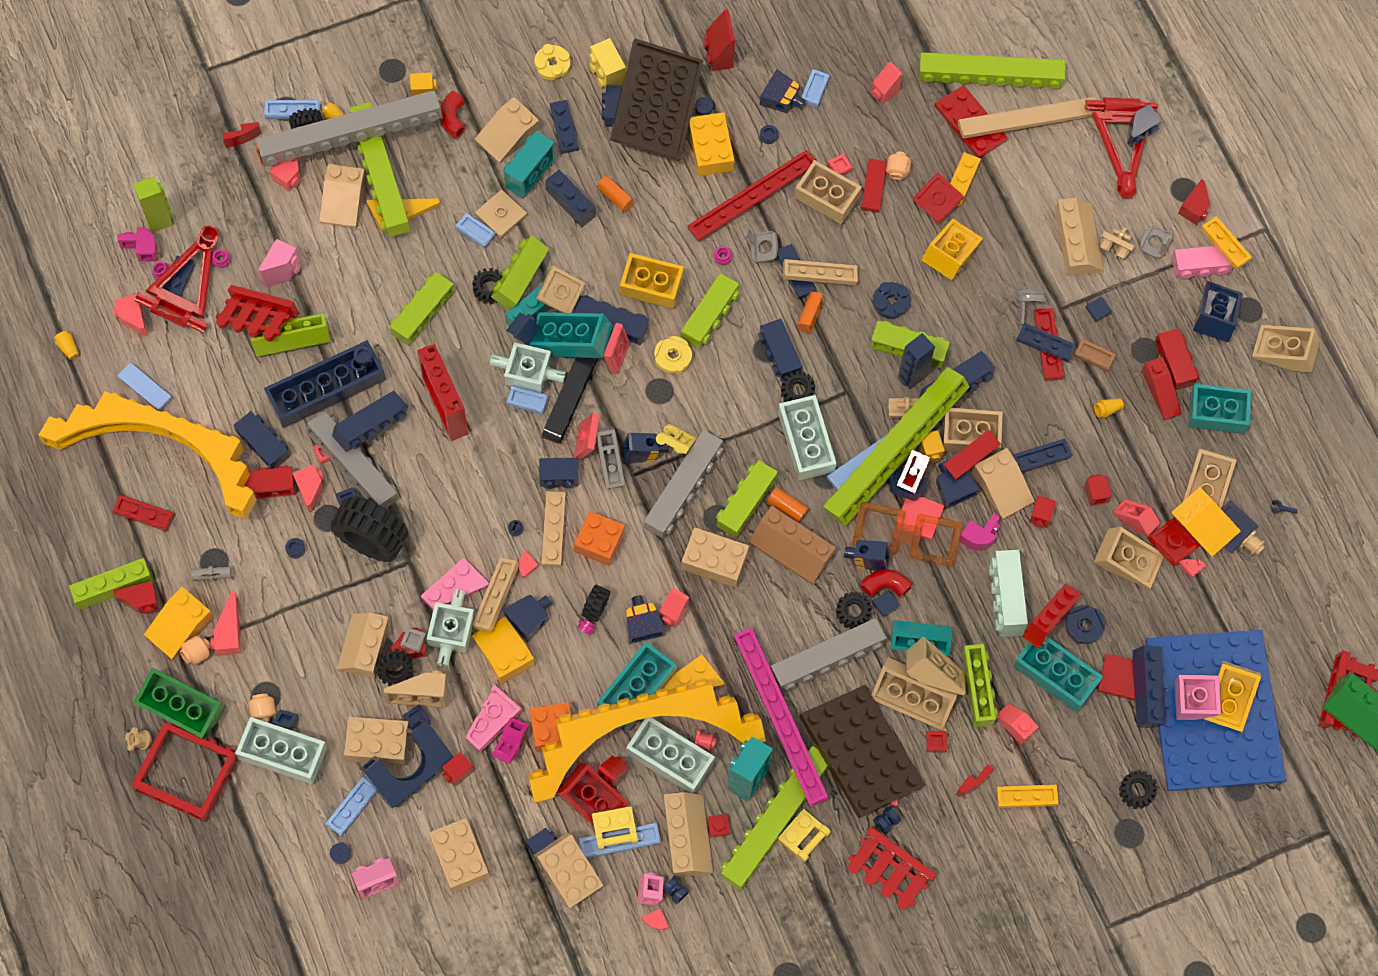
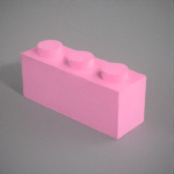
(1200, 262)

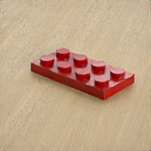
(962, 105)

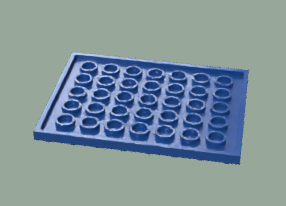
(1207, 753)

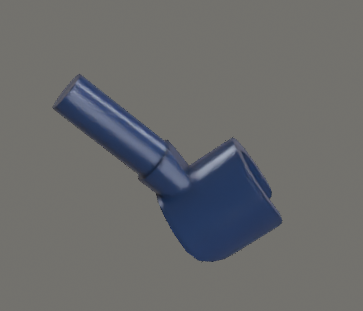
(1282, 508)

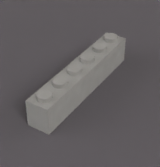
(352, 464)
(683, 484)
(828, 654)

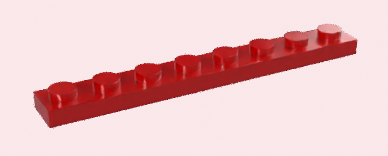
(751, 196)

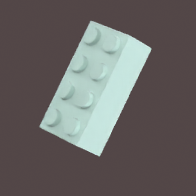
(806, 437)
(1009, 593)
(281, 750)
(670, 755)

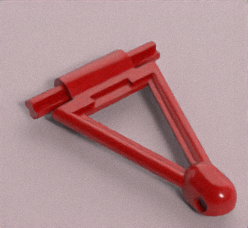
(1119, 111)
(173, 306)

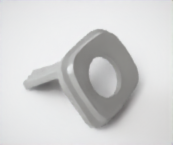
(1164, 235)
(757, 239)
(1028, 295)

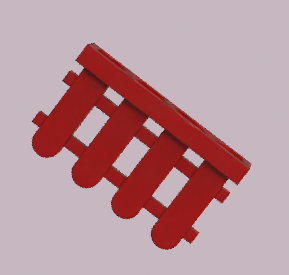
(260, 303)
(1342, 665)
(886, 858)

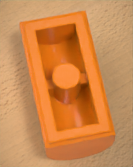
(615, 194)
(810, 312)
(787, 505)

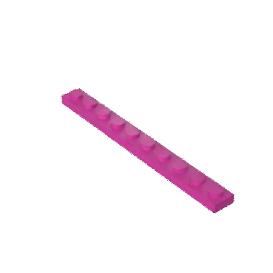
(781, 717)

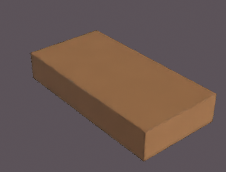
(1095, 355)

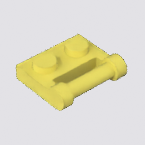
(681, 442)
(611, 821)
(799, 830)

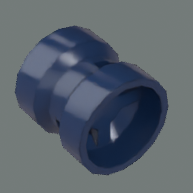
(886, 820)
(675, 890)

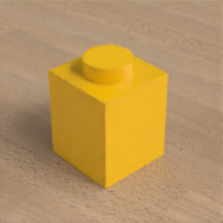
(422, 83)
(932, 446)

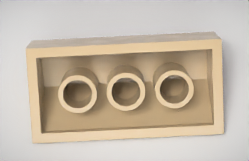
(1078, 237)
(911, 697)
(687, 834)

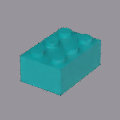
(529, 164)
(1219, 408)

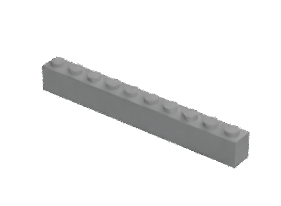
(349, 128)

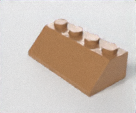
(792, 545)

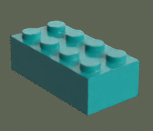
(573, 334)
(1058, 673)
(644, 674)
(749, 768)

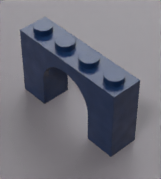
(433, 756)

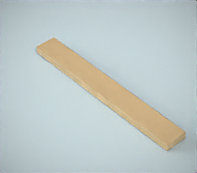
(1024, 118)

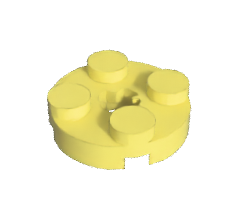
(548, 53)
(677, 364)

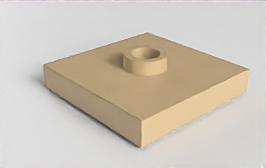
(501, 214)
(560, 290)

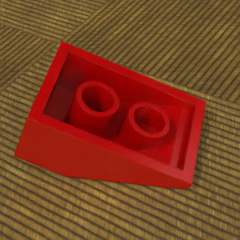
(720, 43)
(589, 793)

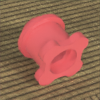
(705, 741)

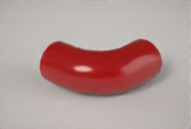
(449, 110)
(886, 579)

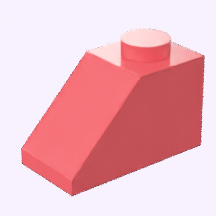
(887, 83)
(286, 174)
(130, 314)
(309, 485)
(1137, 517)
(674, 608)
(1017, 723)

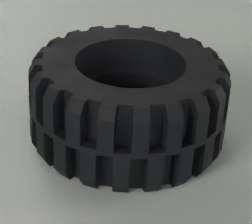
(369, 528)

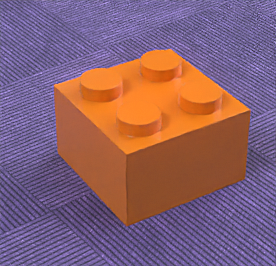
(599, 538)
(544, 723)

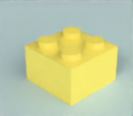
(606, 64)

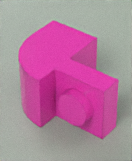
(143, 242)
(980, 538)
(511, 740)

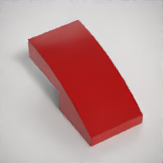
(248, 132)
(971, 783)

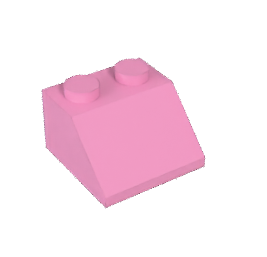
(279, 264)
(1197, 697)
(375, 878)

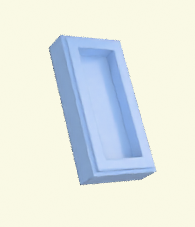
(815, 87)
(475, 230)
(527, 400)

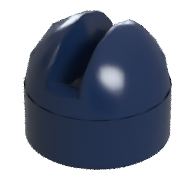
(519, 529)

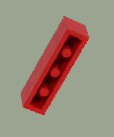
(1051, 615)

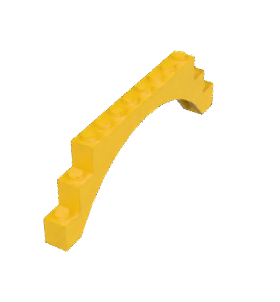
(120, 414)
(583, 729)

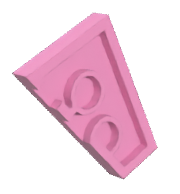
(461, 577)
(492, 719)

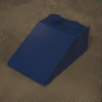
(1218, 312)

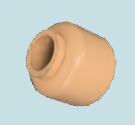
(898, 166)
(195, 650)
(262, 707)

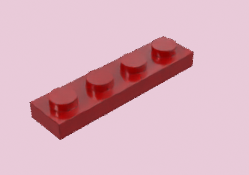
(1051, 365)

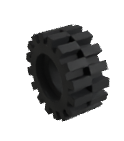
(304, 117)
(479, 281)
(797, 379)
(856, 599)
(595, 603)
(394, 658)
(1146, 781)

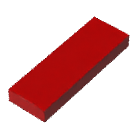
(873, 185)
(972, 454)
(143, 513)

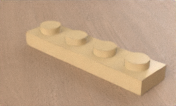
(820, 272)
(553, 529)
(495, 594)

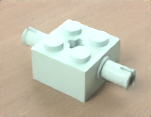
(517, 366)
(442, 619)

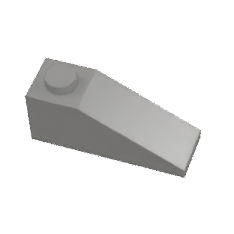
(609, 457)

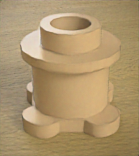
(1253, 544)
(138, 739)

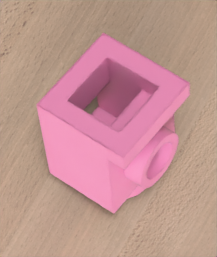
(654, 895)

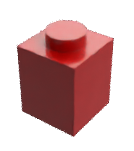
(1097, 490)
(1042, 512)
(457, 769)

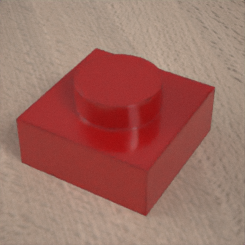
(936, 741)
(718, 825)

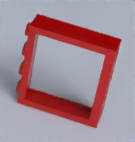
(442, 392)
(172, 801)

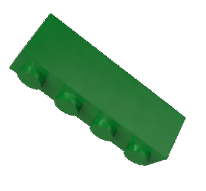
(179, 703)
(1355, 707)

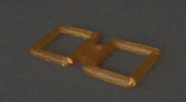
(911, 534)

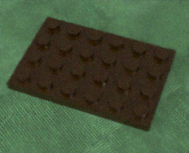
(656, 100)
(861, 751)

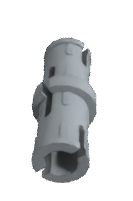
(211, 573)

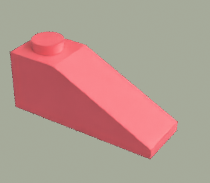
(227, 631)

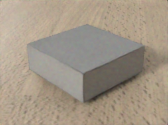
(413, 640)

